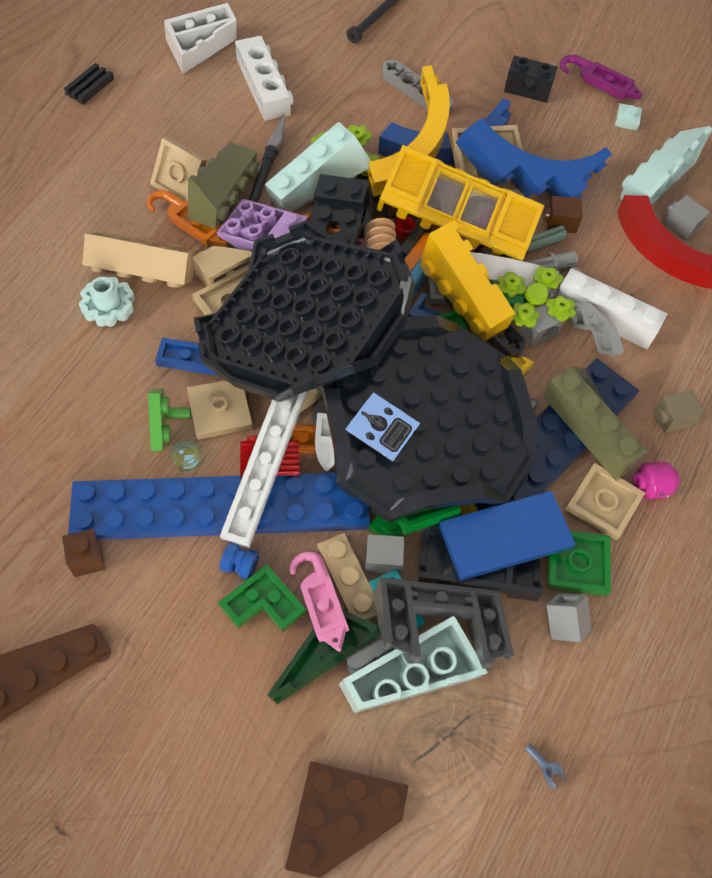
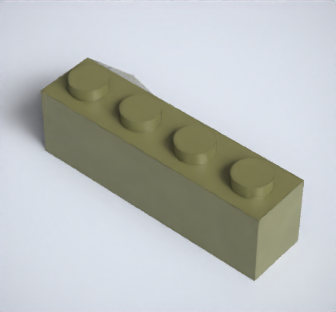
(220, 184)
(592, 421)

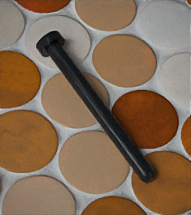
(355, 33)

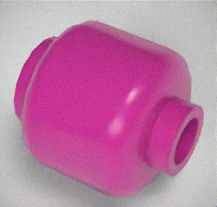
(657, 480)

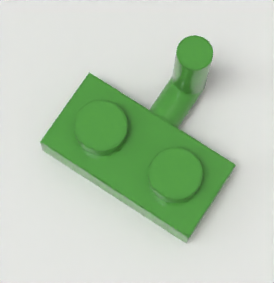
(158, 413)

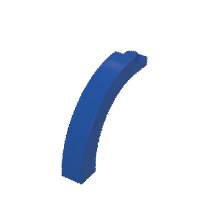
(395, 135)

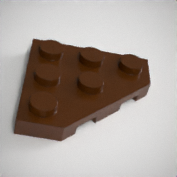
(341, 816)

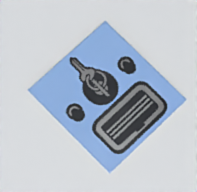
(382, 426)

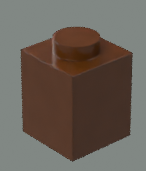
(564, 212)
(83, 552)

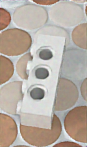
(263, 78)

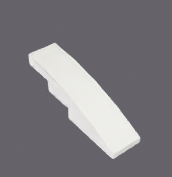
(498, 266)

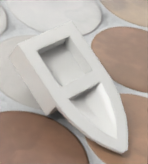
(323, 442)

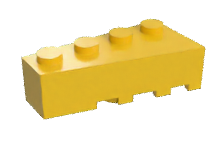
(465, 282)

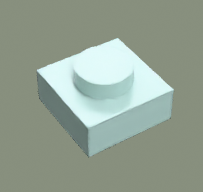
(628, 117)

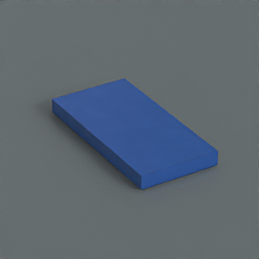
(506, 535)

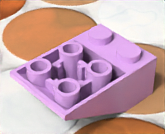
(254, 221)

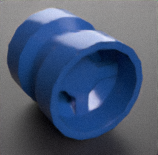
(239, 561)

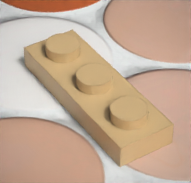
(348, 577)

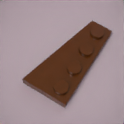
(46, 664)

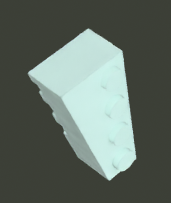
(444, 662)

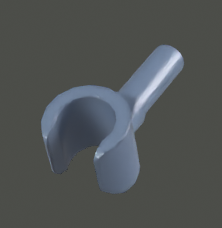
(549, 769)

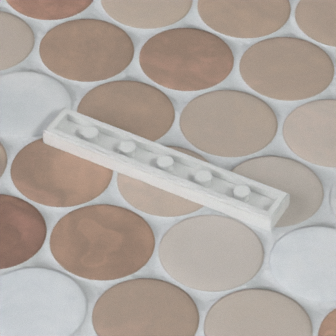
(261, 471)

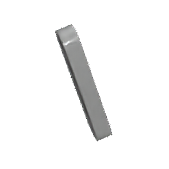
(396, 73)

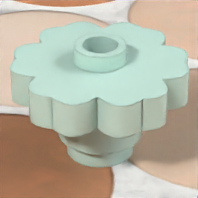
(106, 301)

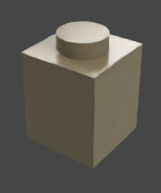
(678, 411)

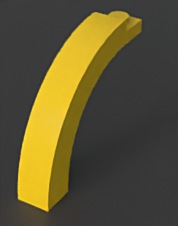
(431, 136)

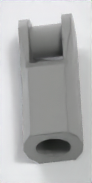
(367, 654)

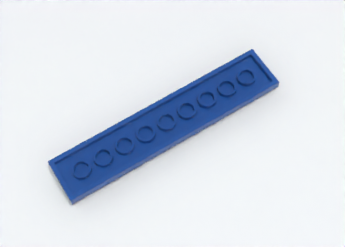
(202, 505)

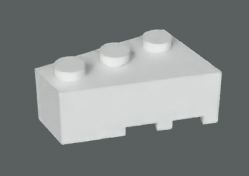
(200, 34)

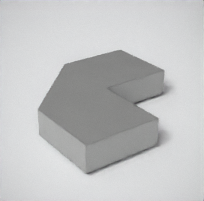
(603, 331)

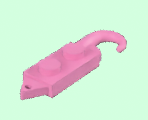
(322, 601)

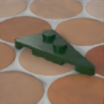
(318, 657)

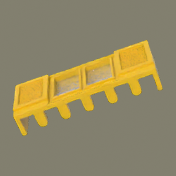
(446, 194)

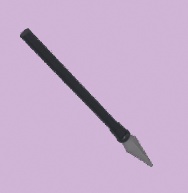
(269, 157)

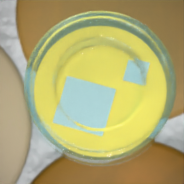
(185, 456)

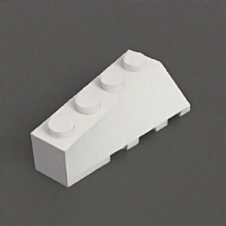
(631, 317)

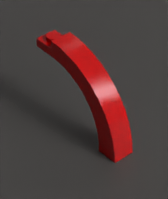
(660, 245)

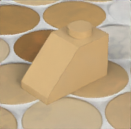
(219, 262)

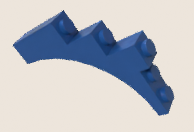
(532, 174)

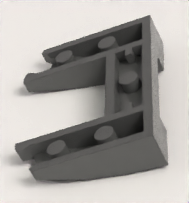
(482, 608)

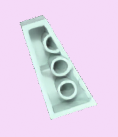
(332, 154)
(666, 165)

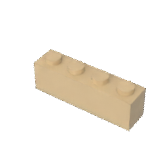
(139, 258)

